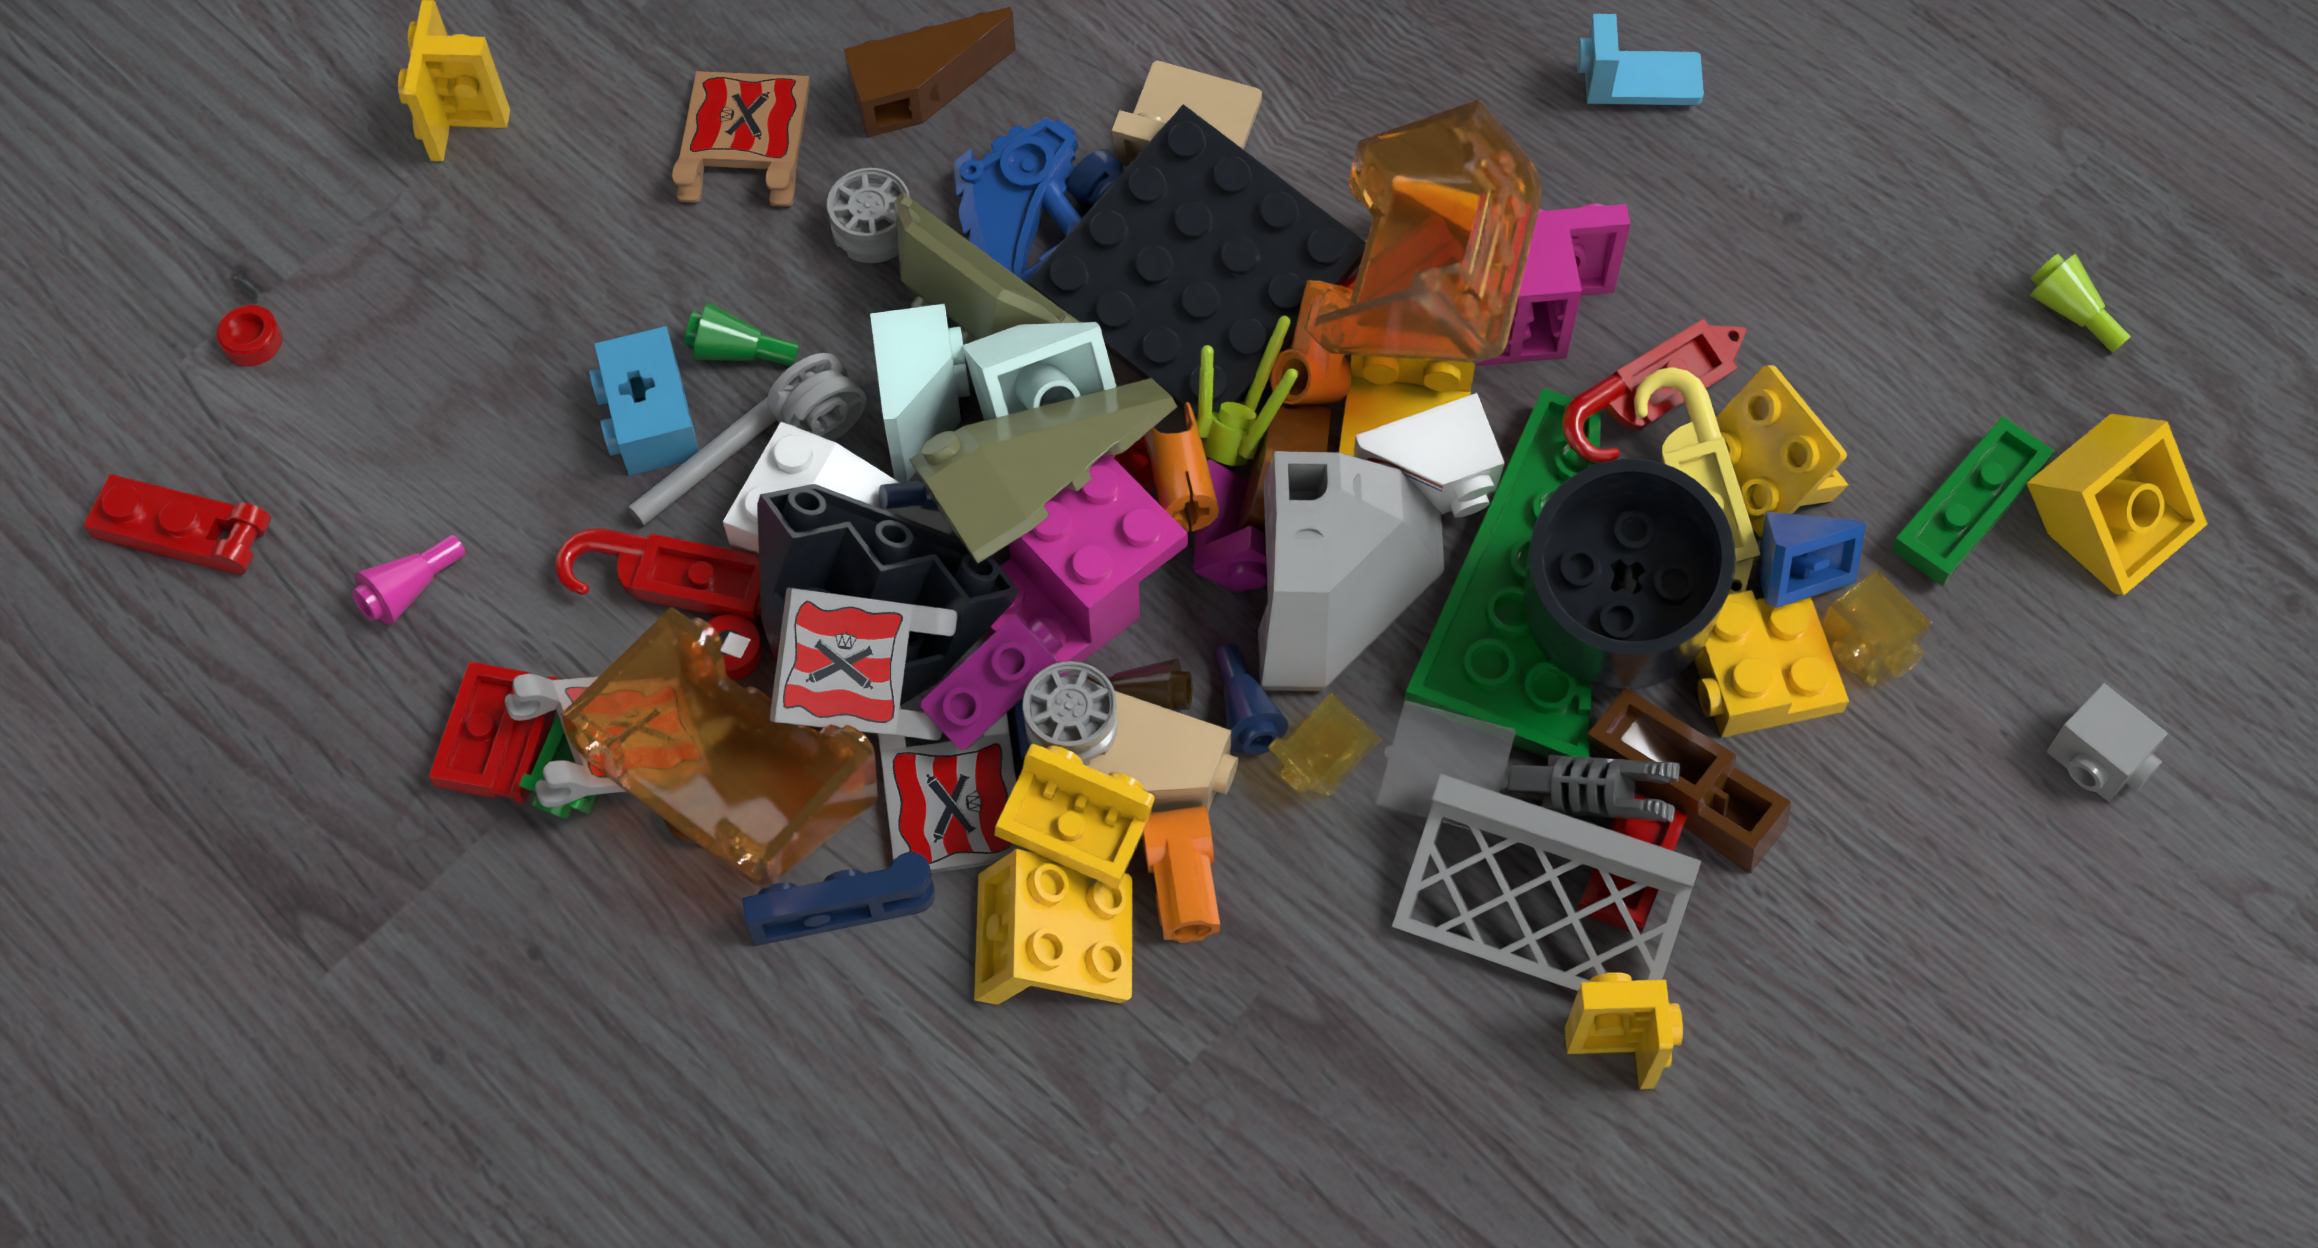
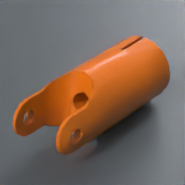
(1182, 474)

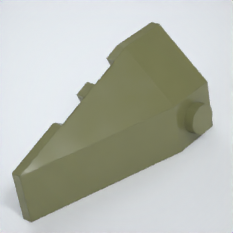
(1003, 470)

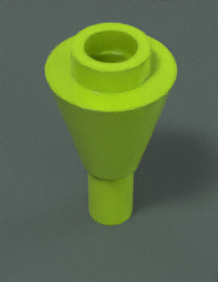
(2070, 292)

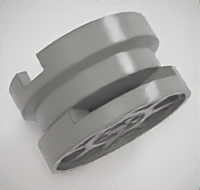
(865, 215)
(820, 400)
(1071, 710)

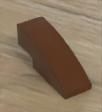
(1722, 803)

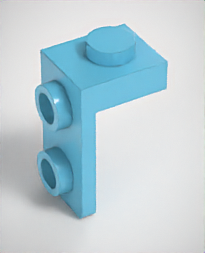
(1635, 75)

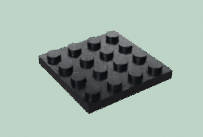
(1193, 255)

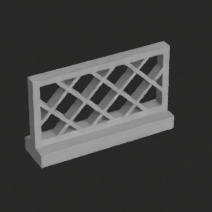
(1558, 835)

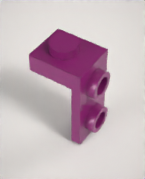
(1228, 556)
(991, 680)

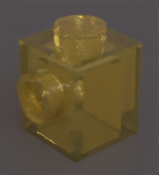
(1875, 630)

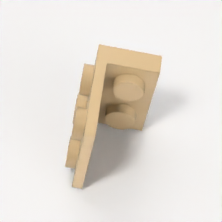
(1219, 101)

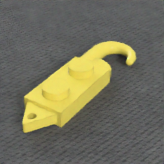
(1703, 455)

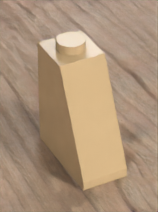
(1169, 754)

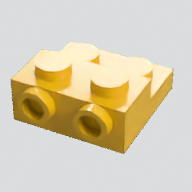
(1767, 667)

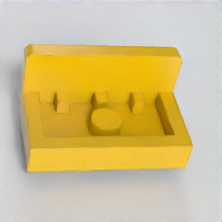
(1076, 814)
(1626, 1016)

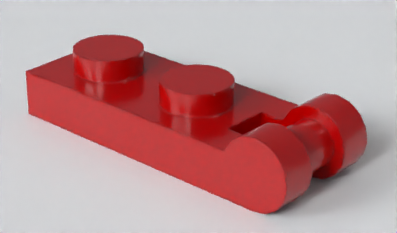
(176, 524)

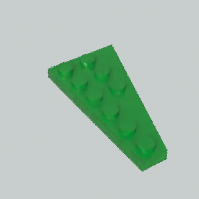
(1482, 649)

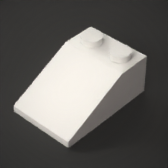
(803, 459)

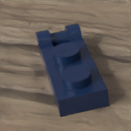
(840, 901)

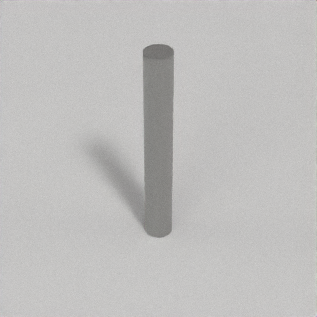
(701, 463)

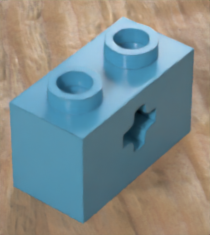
(645, 401)

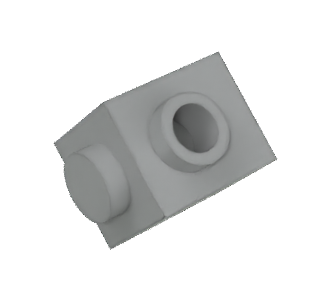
(2108, 744)

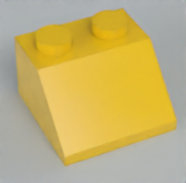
(2119, 500)

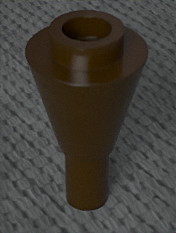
(1156, 683)

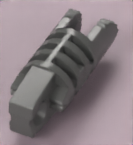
(1595, 786)

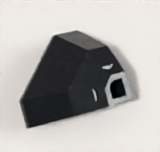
(853, 549)

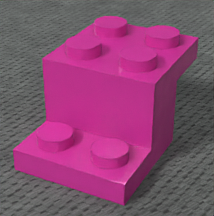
(1568, 257)
(1087, 560)

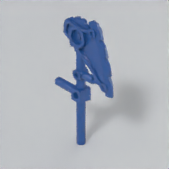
(1013, 188)

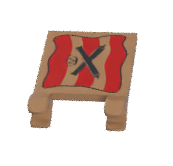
(743, 124)

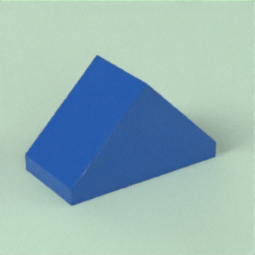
(1807, 556)

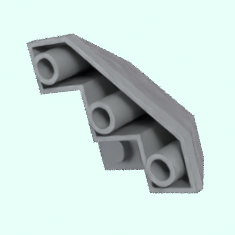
(1343, 562)

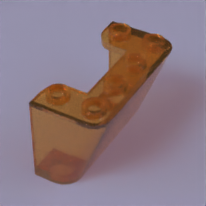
(711, 760)

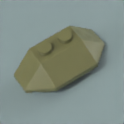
(974, 287)

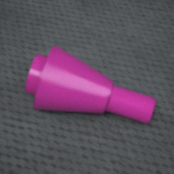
(392, 587)

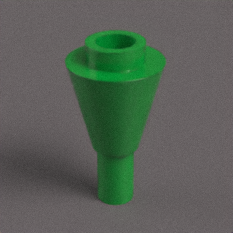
(724, 337)

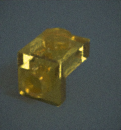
(1325, 748)

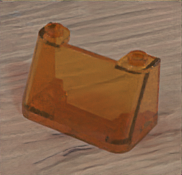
(1444, 242)

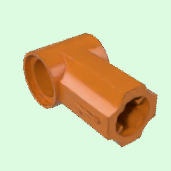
(1321, 375)
(1181, 857)

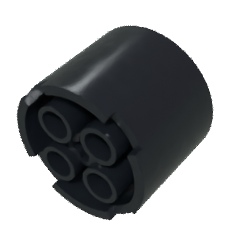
(1639, 525)

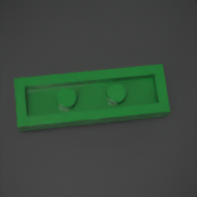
(1972, 500)

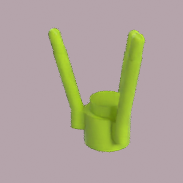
(1233, 432)

